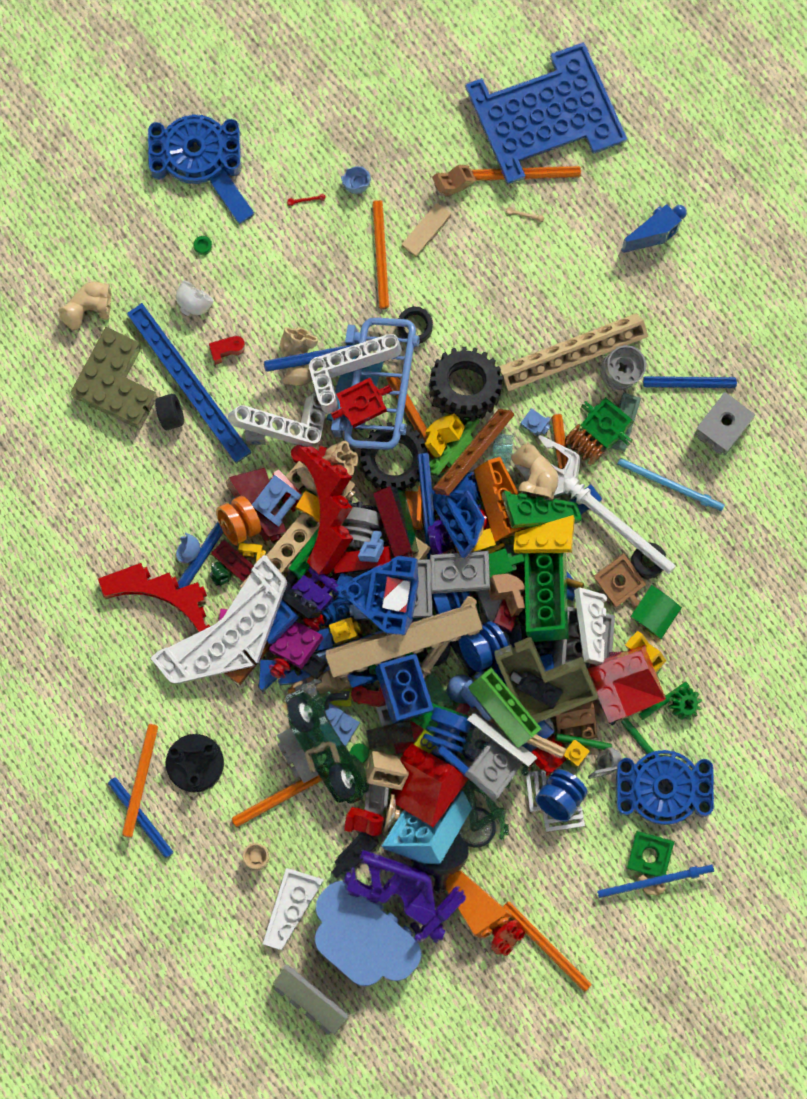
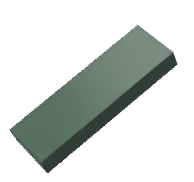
(629, 405)

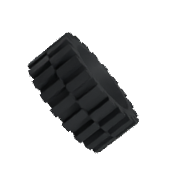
(376, 476)

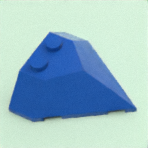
(368, 594)

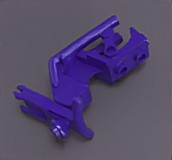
(414, 889)

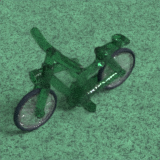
(480, 824)

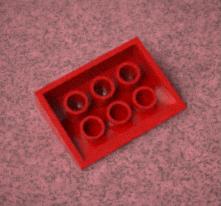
(429, 785)

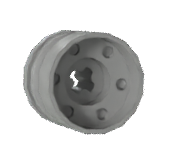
(630, 359)
(360, 524)

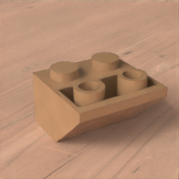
(577, 722)

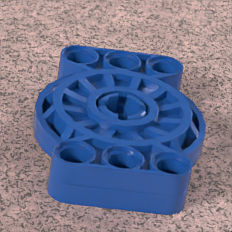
(197, 166)
(683, 781)

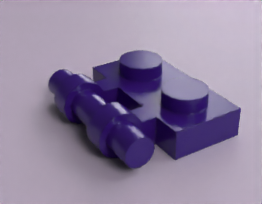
(314, 592)

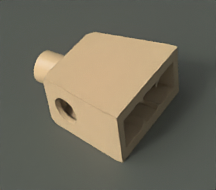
(385, 770)

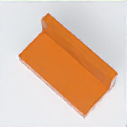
(415, 507)

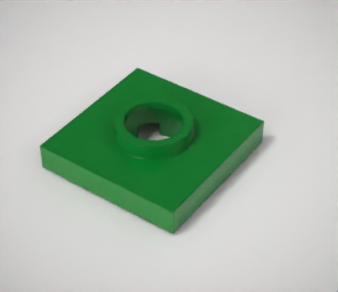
(662, 847)

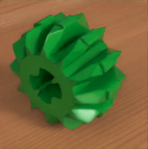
(691, 703)

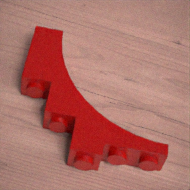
(334, 509)
(135, 582)

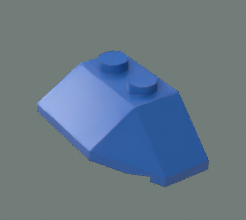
(461, 519)

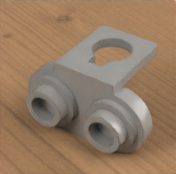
(607, 762)
(376, 799)

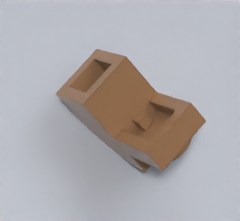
(454, 181)
(508, 588)

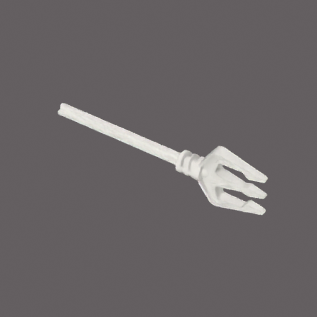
(569, 484)

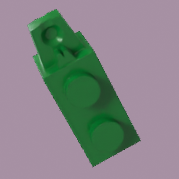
(504, 563)

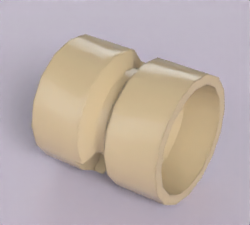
(256, 856)

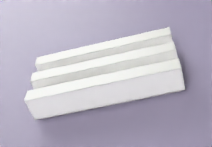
(529, 789)
(568, 826)

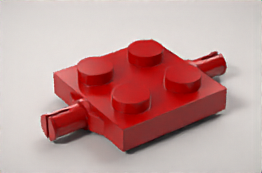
(361, 402)

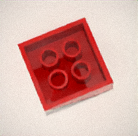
(626, 683)

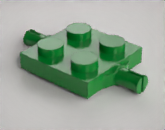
(607, 423)

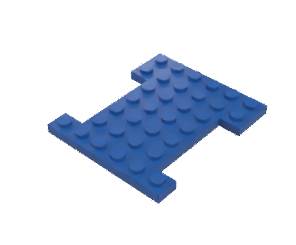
(547, 112)

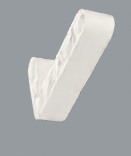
(348, 365)
(283, 424)

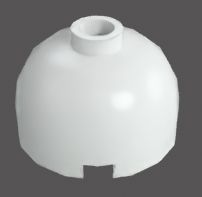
(192, 300)

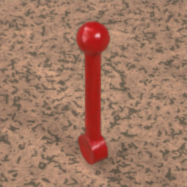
(291, 201)

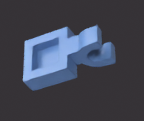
(372, 550)

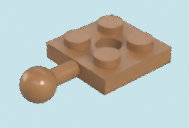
(632, 581)

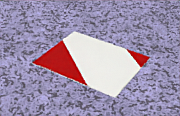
(396, 594)

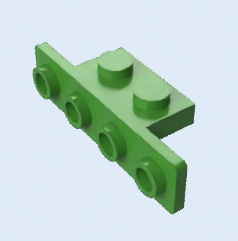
(454, 449)

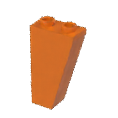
(479, 908)

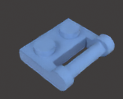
(271, 496)

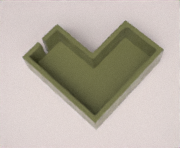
(105, 384)
(570, 677)

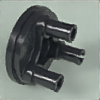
(194, 763)
(452, 862)

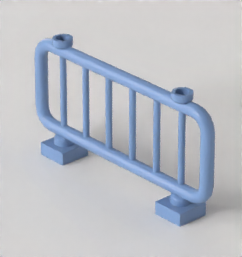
(354, 337)

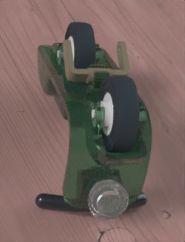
(323, 749)

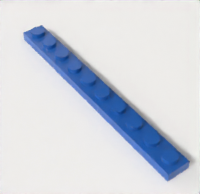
(189, 383)

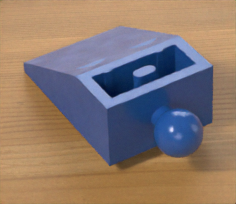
(656, 229)

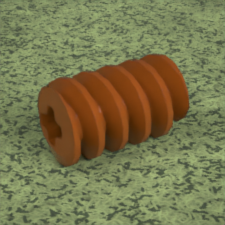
(584, 444)

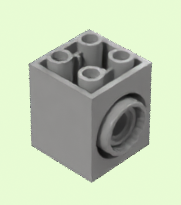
(716, 433)

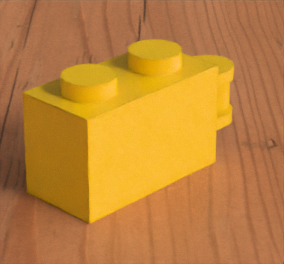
(346, 631)

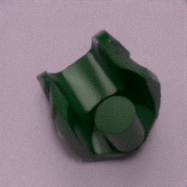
(219, 574)

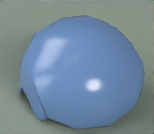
(356, 180)
(188, 549)
(454, 687)

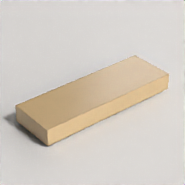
(426, 229)

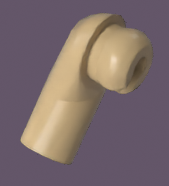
(652, 890)

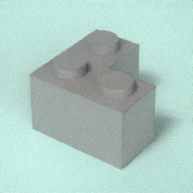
(295, 755)

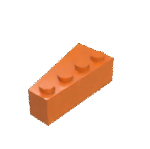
(492, 481)

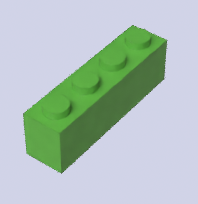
(504, 708)

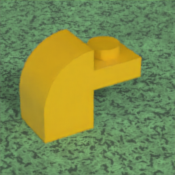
(443, 431)
(655, 655)

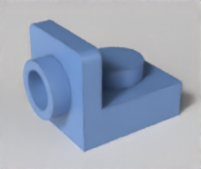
(536, 423)

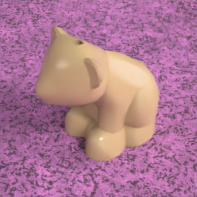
(90, 297)
(293, 343)
(337, 455)
(543, 476)

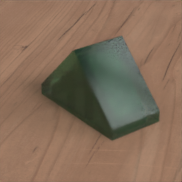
(437, 693)

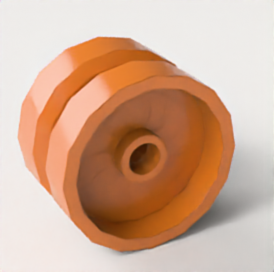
(238, 520)

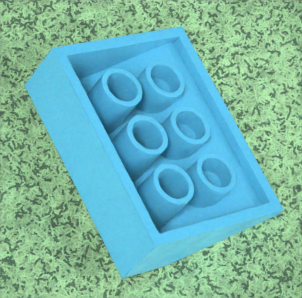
(426, 843)

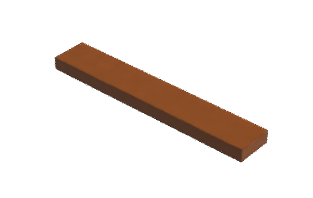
(473, 452)

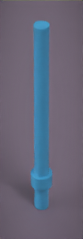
(704, 499)

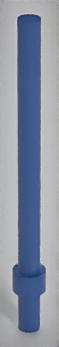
(693, 872)

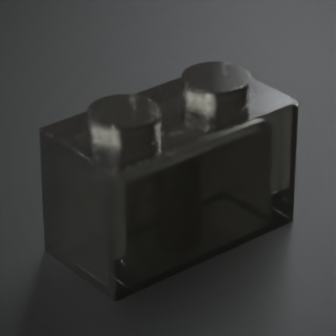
(389, 735)

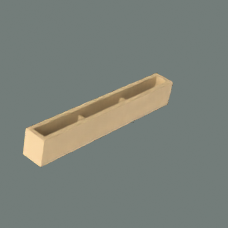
(420, 634)

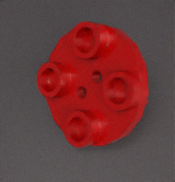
(506, 937)

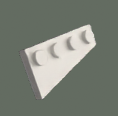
(590, 618)
(291, 903)

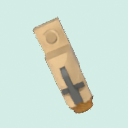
(323, 683)

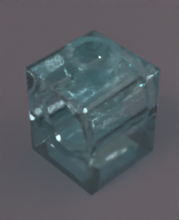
(503, 447)

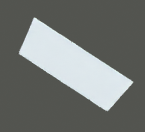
(501, 738)

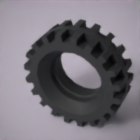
(465, 405)

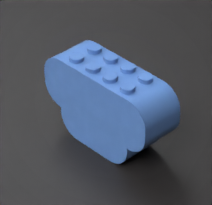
(363, 938)

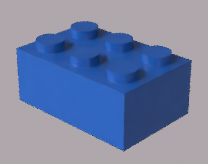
(404, 688)

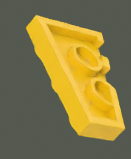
(546, 538)

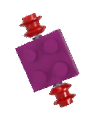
(296, 645)

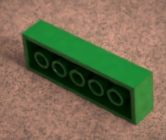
(546, 596)

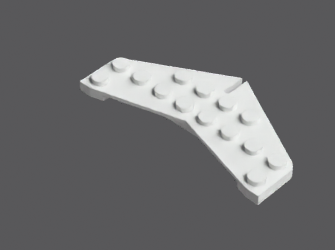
(240, 630)

